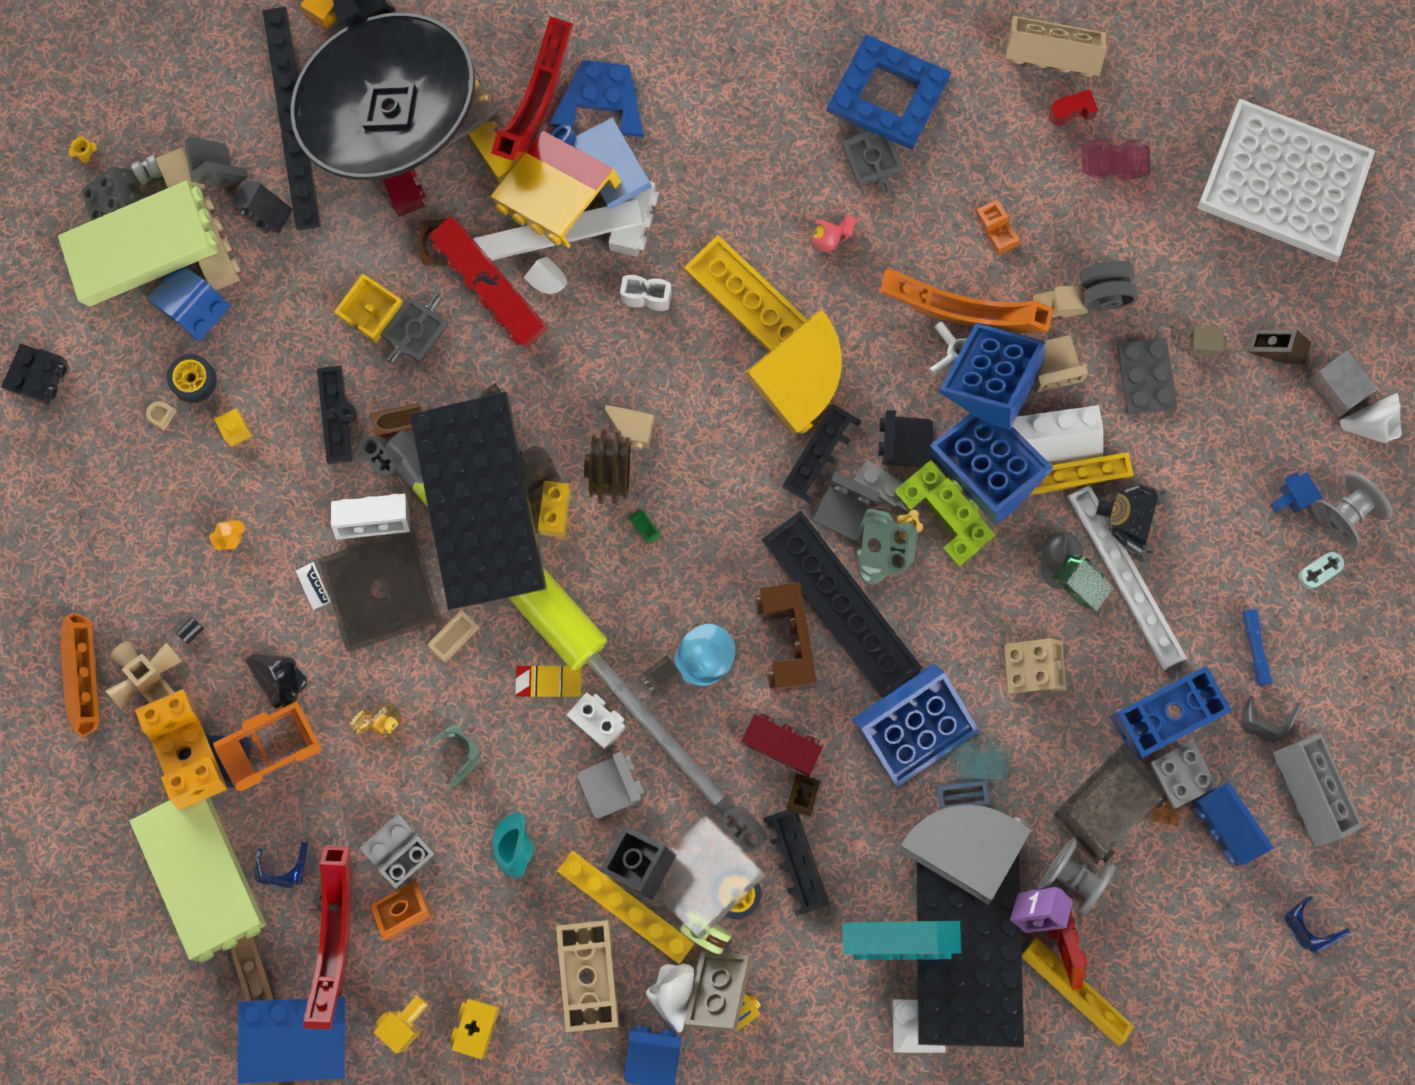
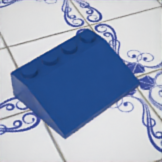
(994, 374)
(990, 464)
(915, 724)
(278, 1047)

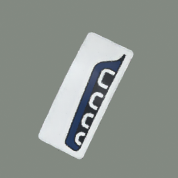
(313, 586)

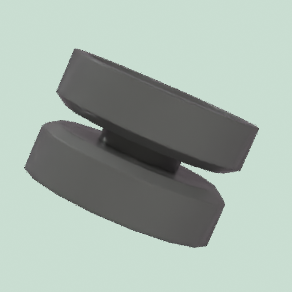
(1108, 285)

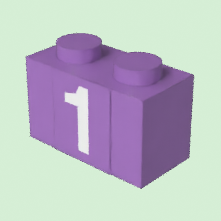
(1041, 910)

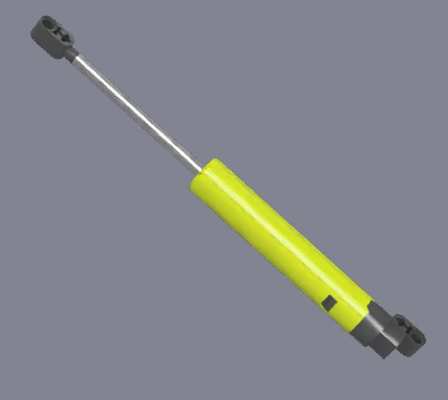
(573, 639)

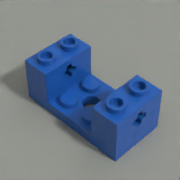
(1147, 725)

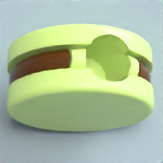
(713, 940)

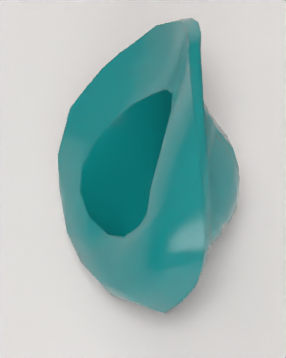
(507, 836)

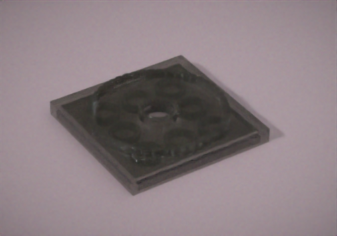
(405, 607)

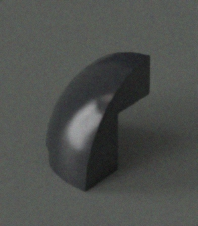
(352, 11)

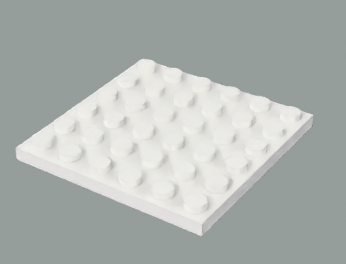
(1287, 180)

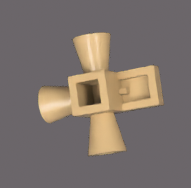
(141, 674)

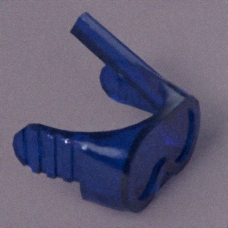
(287, 880)
(1306, 940)

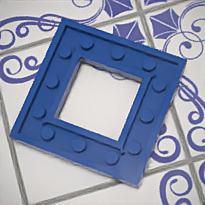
(901, 130)

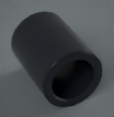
(190, 630)

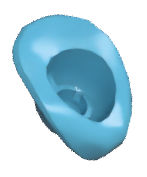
(705, 655)

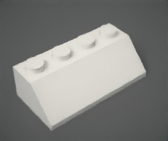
(1064, 434)

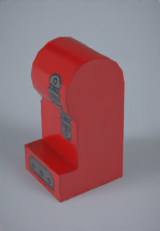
(1072, 107)

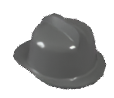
(1055, 551)

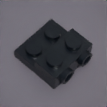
(35, 374)

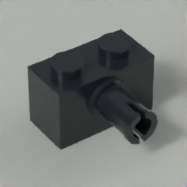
(262, 207)

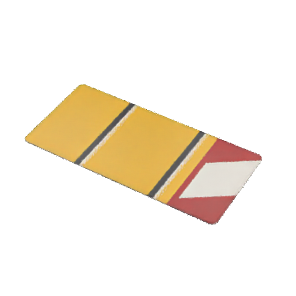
(548, 681)

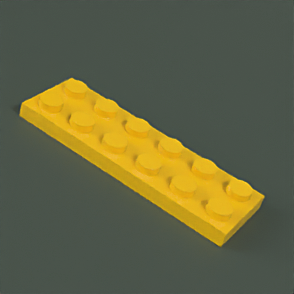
(744, 293)

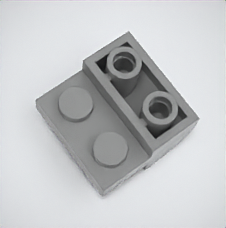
(397, 850)

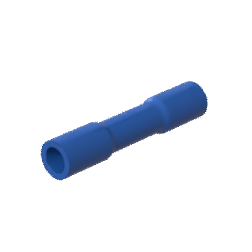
(1260, 664)

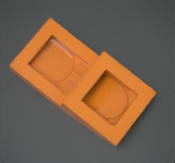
(997, 227)

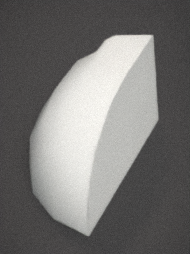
(546, 276)

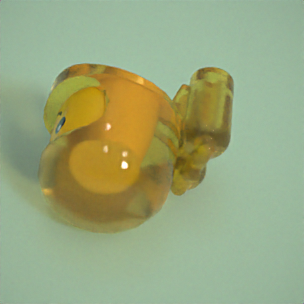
(382, 720)

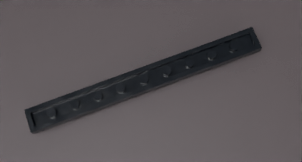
(284, 79)

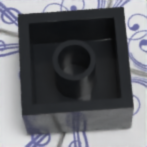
(638, 862)

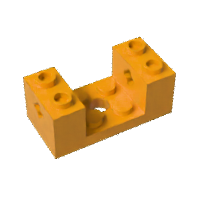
(171, 727)

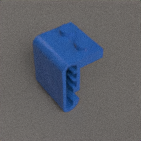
(189, 302)

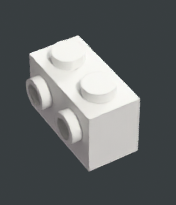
(596, 720)

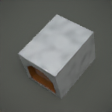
(1343, 384)

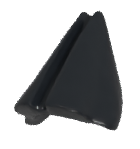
(277, 677)

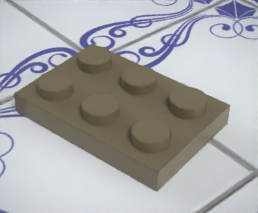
(718, 991)

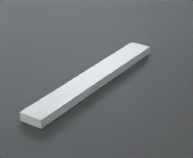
(587, 225)
(1127, 580)

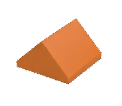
(401, 910)

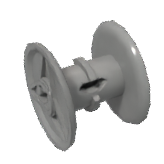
(1363, 500)
(1077, 877)

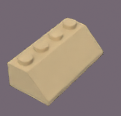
(1056, 46)

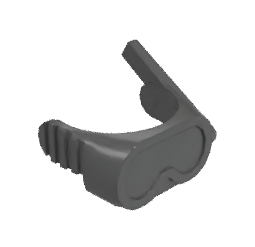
(1269, 734)

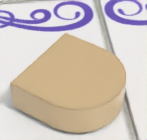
(160, 414)

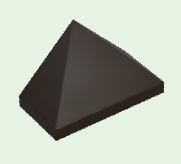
(803, 795)

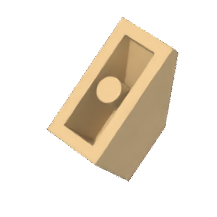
(632, 424)

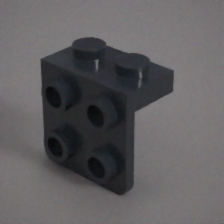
(905, 440)

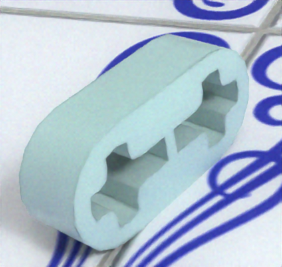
(1318, 566)

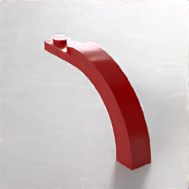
(522, 129)
(334, 937)

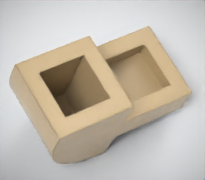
(1065, 300)

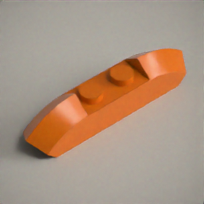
(79, 674)

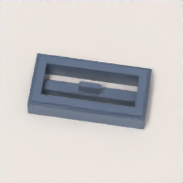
(939, 789)

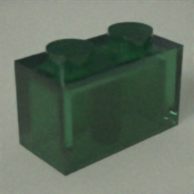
(1083, 582)

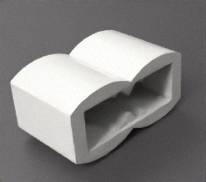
(641, 292)

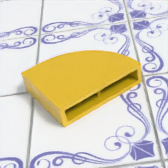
(800, 373)

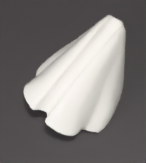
(1376, 421)
(672, 994)

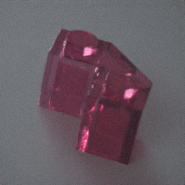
(1127, 160)

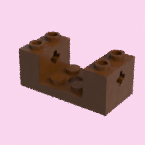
(788, 602)

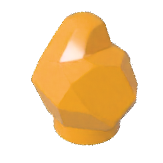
(227, 534)

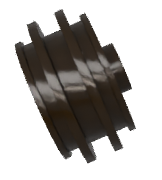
(608, 467)

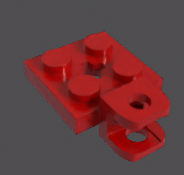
(1072, 957)

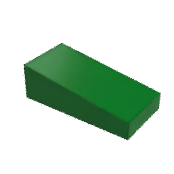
(645, 527)

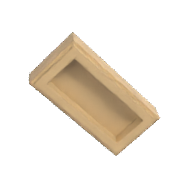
(453, 636)

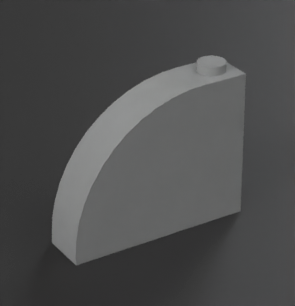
(968, 846)

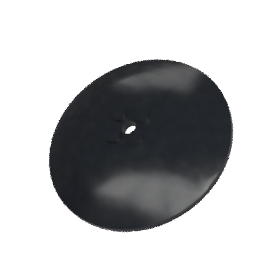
(362, 71)

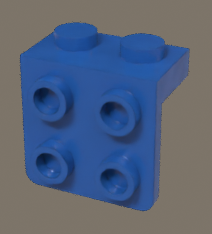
(652, 1056)

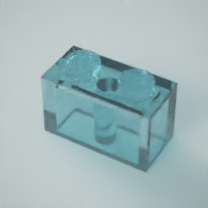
(981, 763)

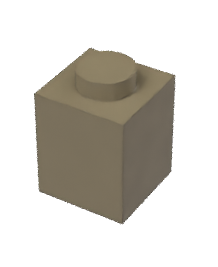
(1207, 341)

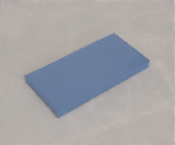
(610, 147)

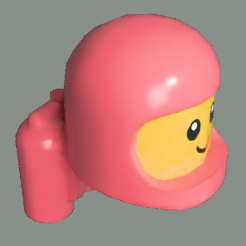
(828, 234)

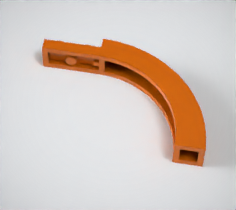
(966, 311)

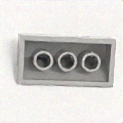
(1318, 790)

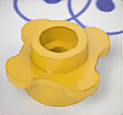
(79, 143)
(911, 517)

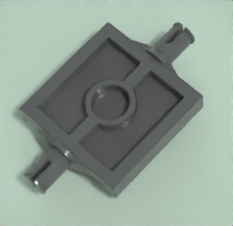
(872, 159)
(414, 329)

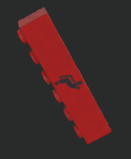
(488, 281)

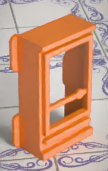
(236, 761)

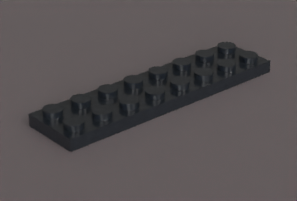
(842, 604)

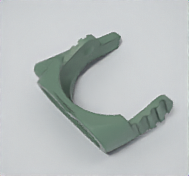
(473, 752)

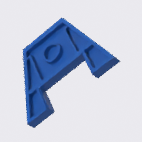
(601, 88)

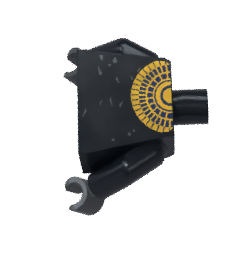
(1132, 517)

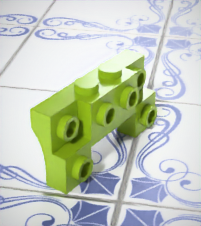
(951, 507)

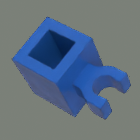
(1298, 493)

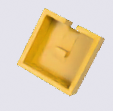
(368, 307)

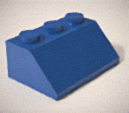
(1231, 825)

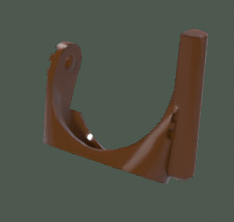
(425, 229)

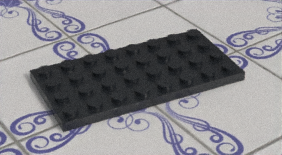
(478, 501)
(978, 991)

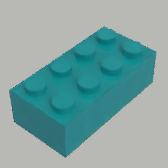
(901, 940)

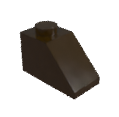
(1280, 345)

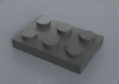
(1146, 376)

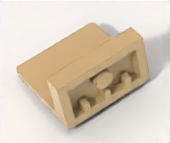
(1060, 365)
(1035, 666)

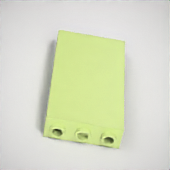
(138, 243)
(198, 877)

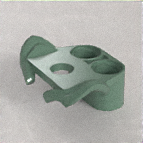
(876, 565)

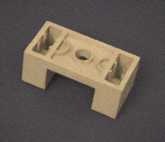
(595, 1003)

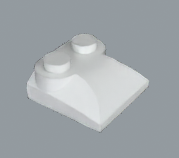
(905, 1029)

